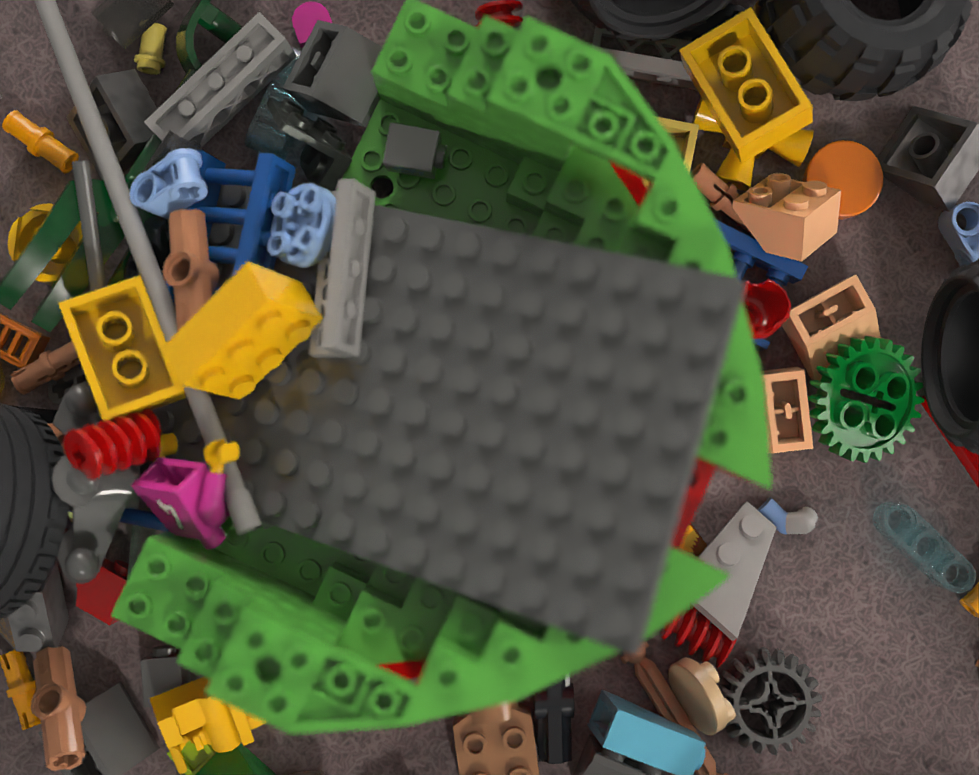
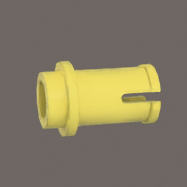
(151, 50)

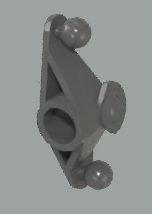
(94, 503)

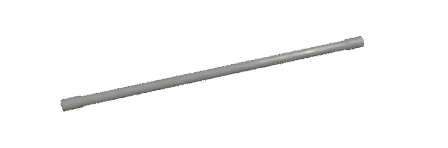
(236, 495)

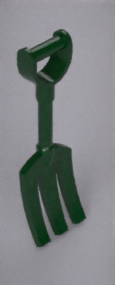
(65, 212)

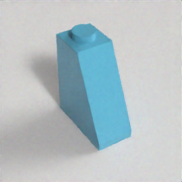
(645, 736)

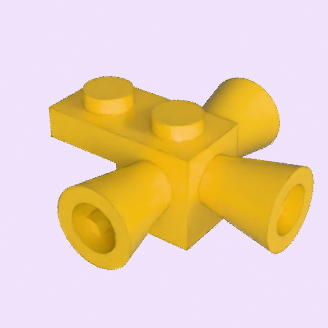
(792, 149)

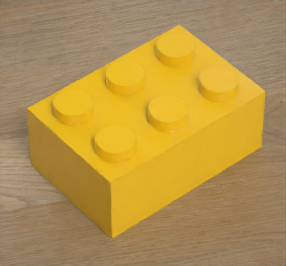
(746, 85)
(242, 332)
(122, 349)

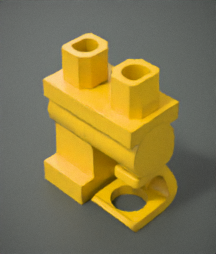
(196, 717)

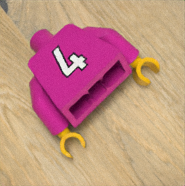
(187, 493)

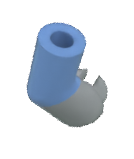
(789, 522)

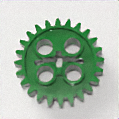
(881, 374)

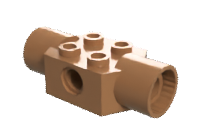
(496, 741)

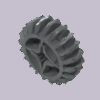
(800, 701)

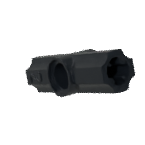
(554, 712)

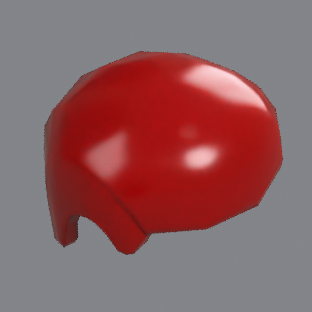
(765, 307)

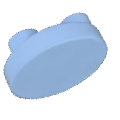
(302, 225)

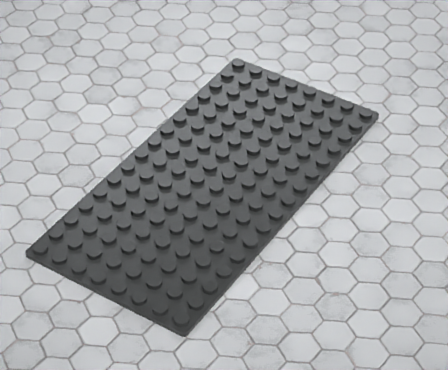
(505, 420)

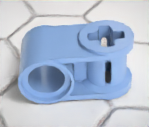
(170, 184)
(962, 242)

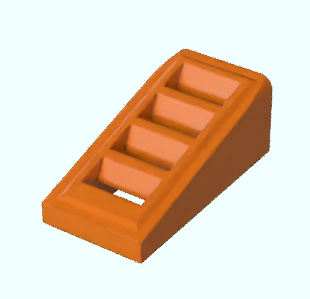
(34, 347)

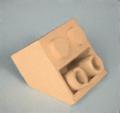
(789, 215)
(830, 319)
(787, 410)

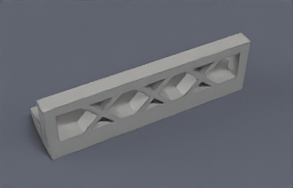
(645, 67)
(224, 83)
(344, 274)

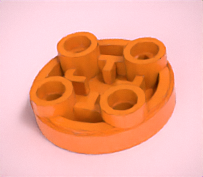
(850, 169)

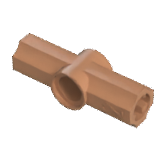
(189, 264)
(58, 708)

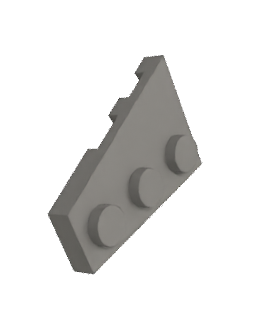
(740, 552)

